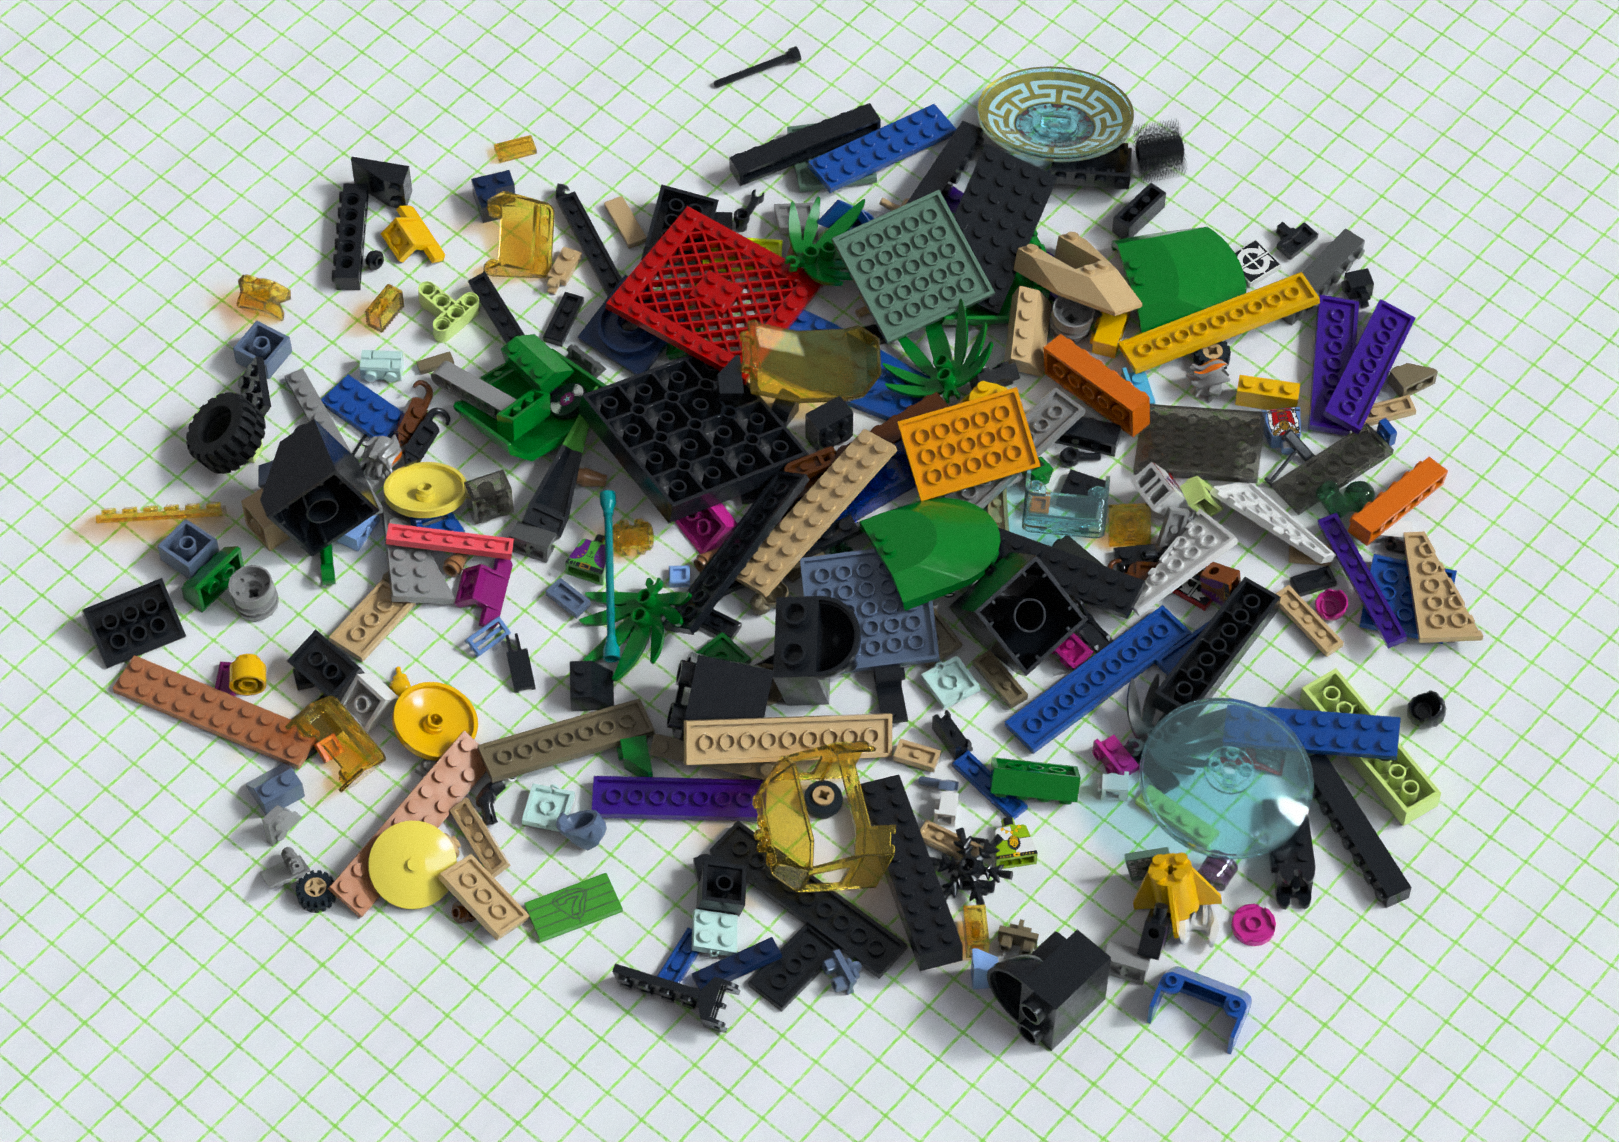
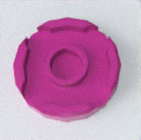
(1253, 925)

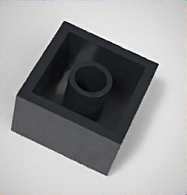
(829, 424)

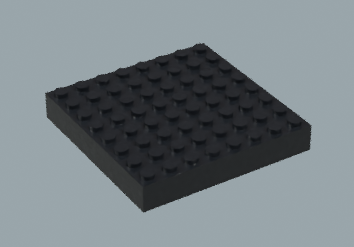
(683, 442)

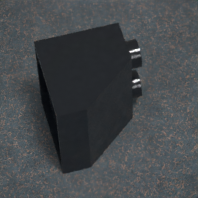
(316, 489)
(1018, 612)

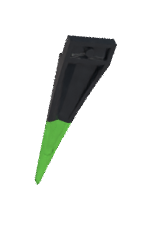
(553, 498)

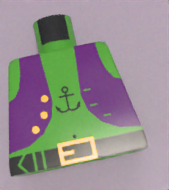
(588, 560)

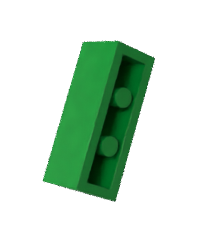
(523, 414)

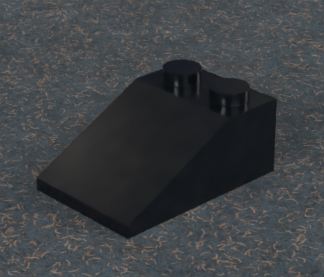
(385, 180)
(324, 665)

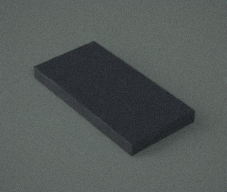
(800, 964)

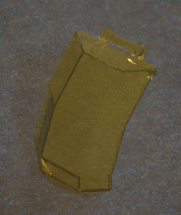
(810, 363)

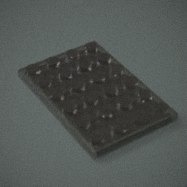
(1202, 443)

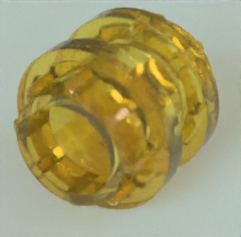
(630, 537)

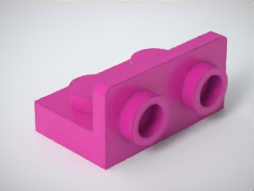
(1114, 756)

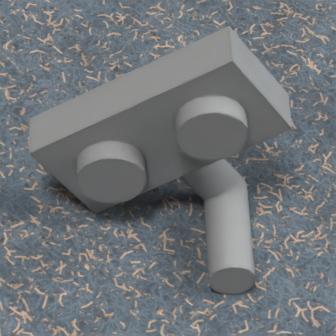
(1173, 525)

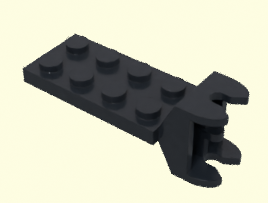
(1294, 867)
(707, 1000)

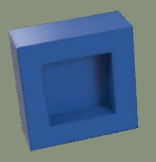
(1387, 431)

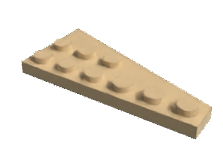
(1436, 601)

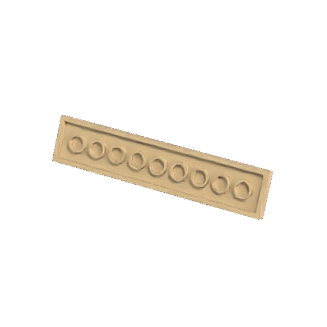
(816, 512)
(772, 737)

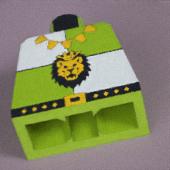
(1017, 847)

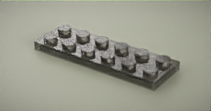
(1337, 463)

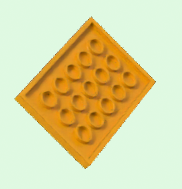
(968, 444)

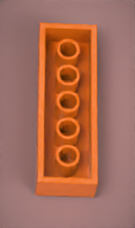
(1097, 385)

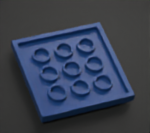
(1394, 582)

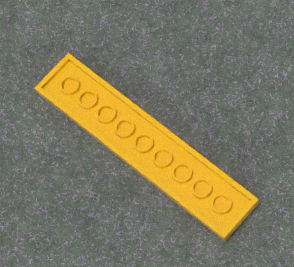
(1218, 322)

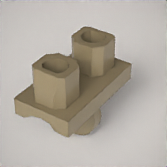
(1018, 936)

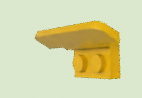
(410, 233)

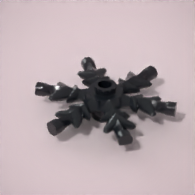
(974, 862)

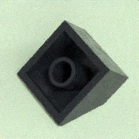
(590, 686)
(722, 887)

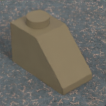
(1411, 378)

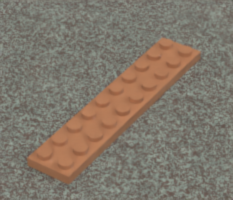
(213, 711)
(428, 802)

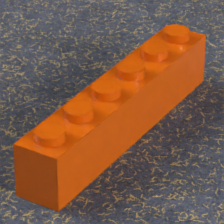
(1397, 500)

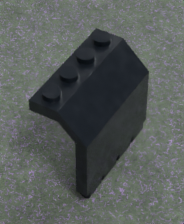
(1107, 170)

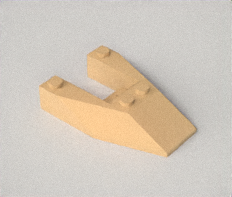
(1078, 275)

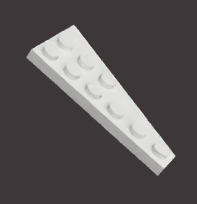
(1261, 509)
(1184, 558)

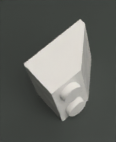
(369, 701)

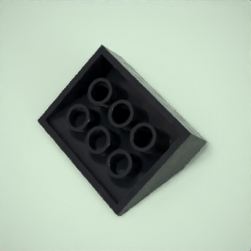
(669, 206)
(133, 623)

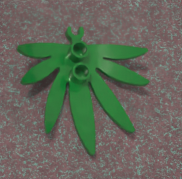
(819, 259)
(947, 372)
(646, 613)

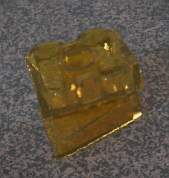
(262, 296)

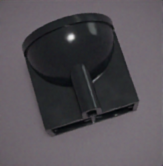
(812, 644)
(717, 690)
(1052, 986)

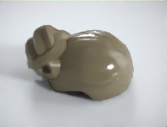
(761, 605)

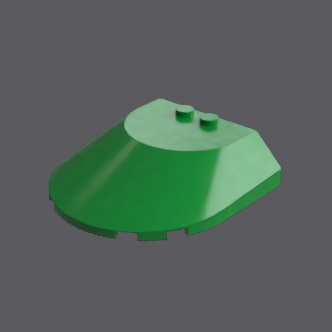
(933, 546)

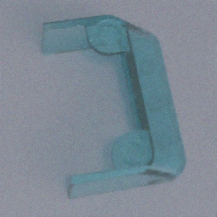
(1063, 512)

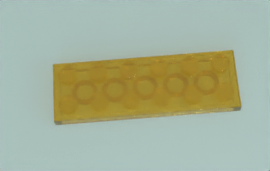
(171, 511)

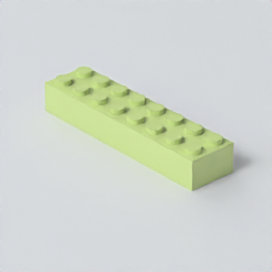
(1396, 782)

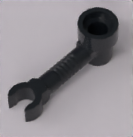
(742, 215)

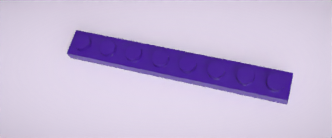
(1362, 580)

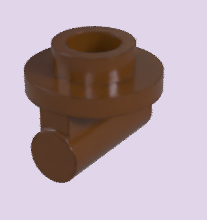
(461, 914)

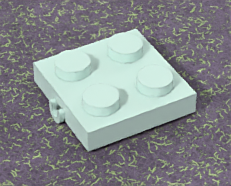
(950, 682)
(546, 805)
(714, 932)

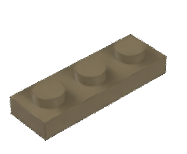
(1000, 679)

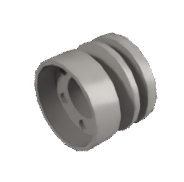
(1070, 320)
(253, 593)

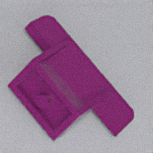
(485, 588)

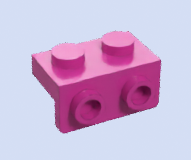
(1073, 652)

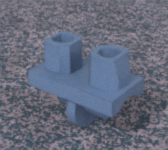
(845, 970)

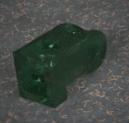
(1333, 500)

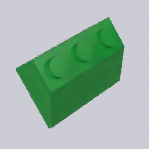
(536, 362)
(212, 578)

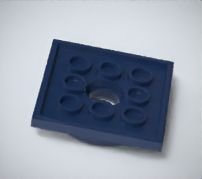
(630, 349)

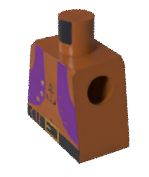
(1218, 581)

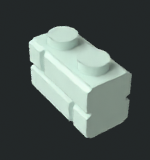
(381, 365)

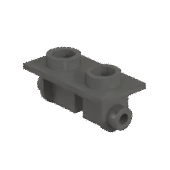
(584, 361)

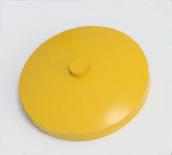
(431, 718)

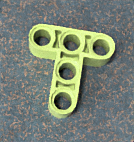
(450, 309)

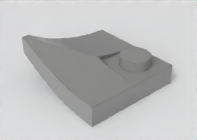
(782, 213)

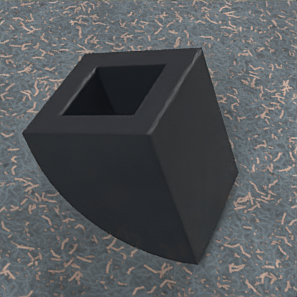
(785, 410)

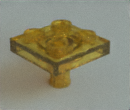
(1129, 524)

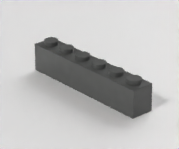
(1330, 265)

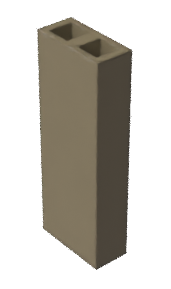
(432, 363)

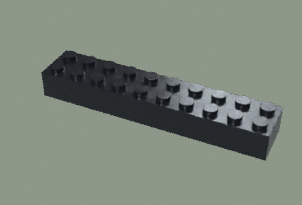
(913, 877)

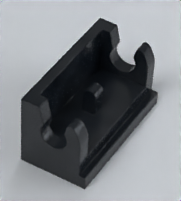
(950, 735)

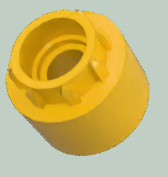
(247, 675)

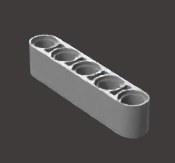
(471, 389)

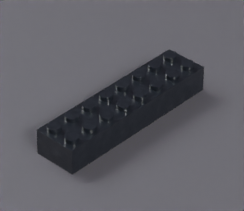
(1218, 647)

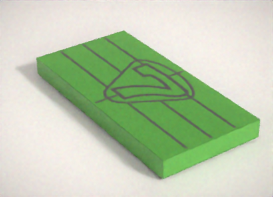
(573, 907)

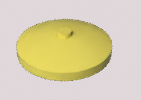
(425, 490)
(408, 862)

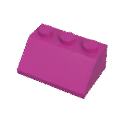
(708, 527)

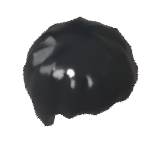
(1426, 710)

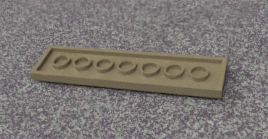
(564, 740)

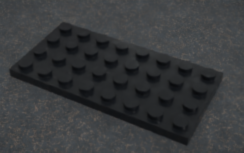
(1001, 215)

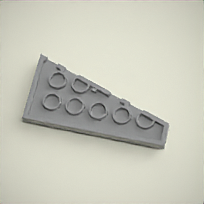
(412, 571)

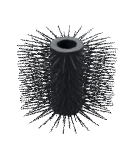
(1159, 151)

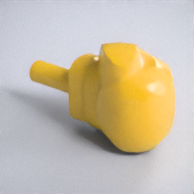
(399, 682)

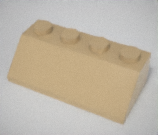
(1028, 330)

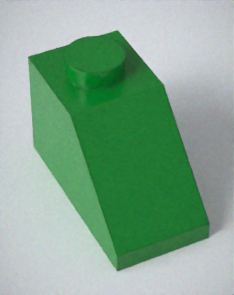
(635, 756)

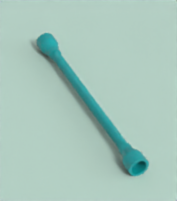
(611, 650)

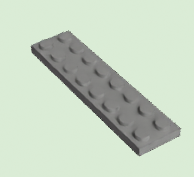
(1047, 424)

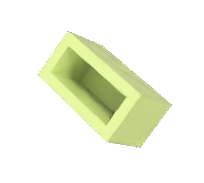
(1198, 497)

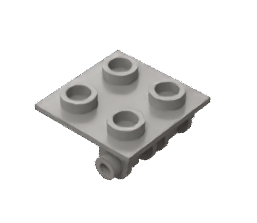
(291, 868)

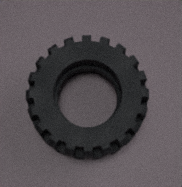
(225, 433)

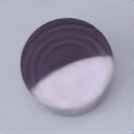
(1218, 871)

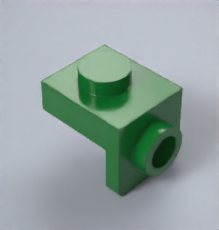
(1043, 472)

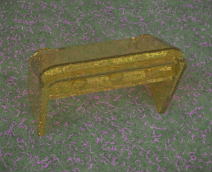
(341, 738)

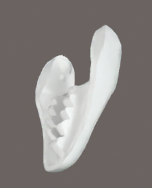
(1203, 919)

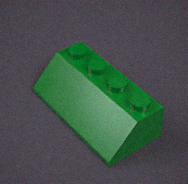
(1034, 780)

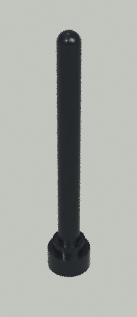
(792, 55)

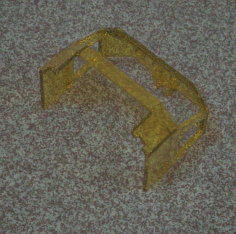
(788, 831)

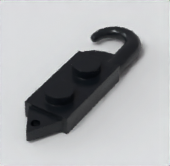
(423, 437)

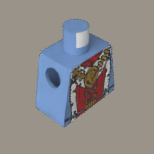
(1277, 424)

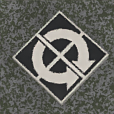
(1256, 262)

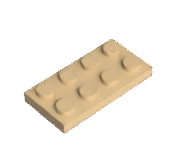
(370, 622)
(483, 897)

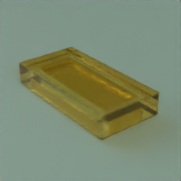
(515, 149)

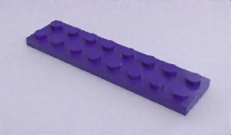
(1332, 350)
(1368, 366)
(675, 798)

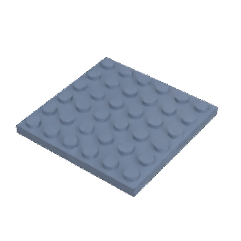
(866, 587)

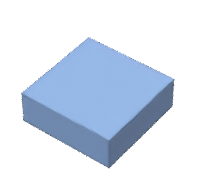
(679, 576)

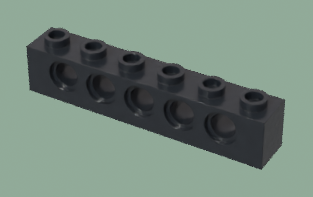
(351, 236)

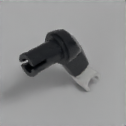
(487, 797)

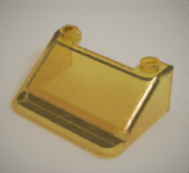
(523, 236)

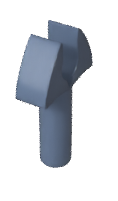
(939, 783)

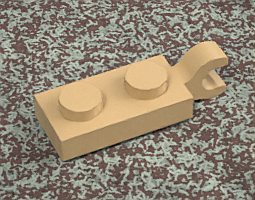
(563, 269)

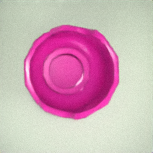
(1331, 604)

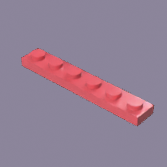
(449, 541)

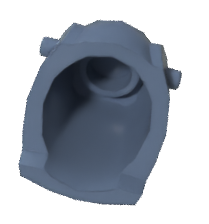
(582, 828)

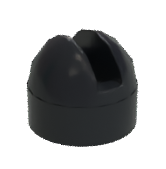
(560, 190)

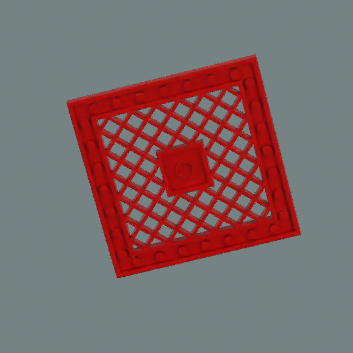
(712, 291)

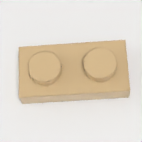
(917, 755)

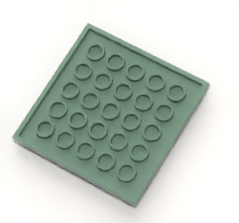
(912, 266)

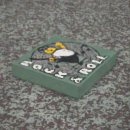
(1139, 862)

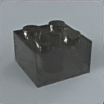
(489, 497)

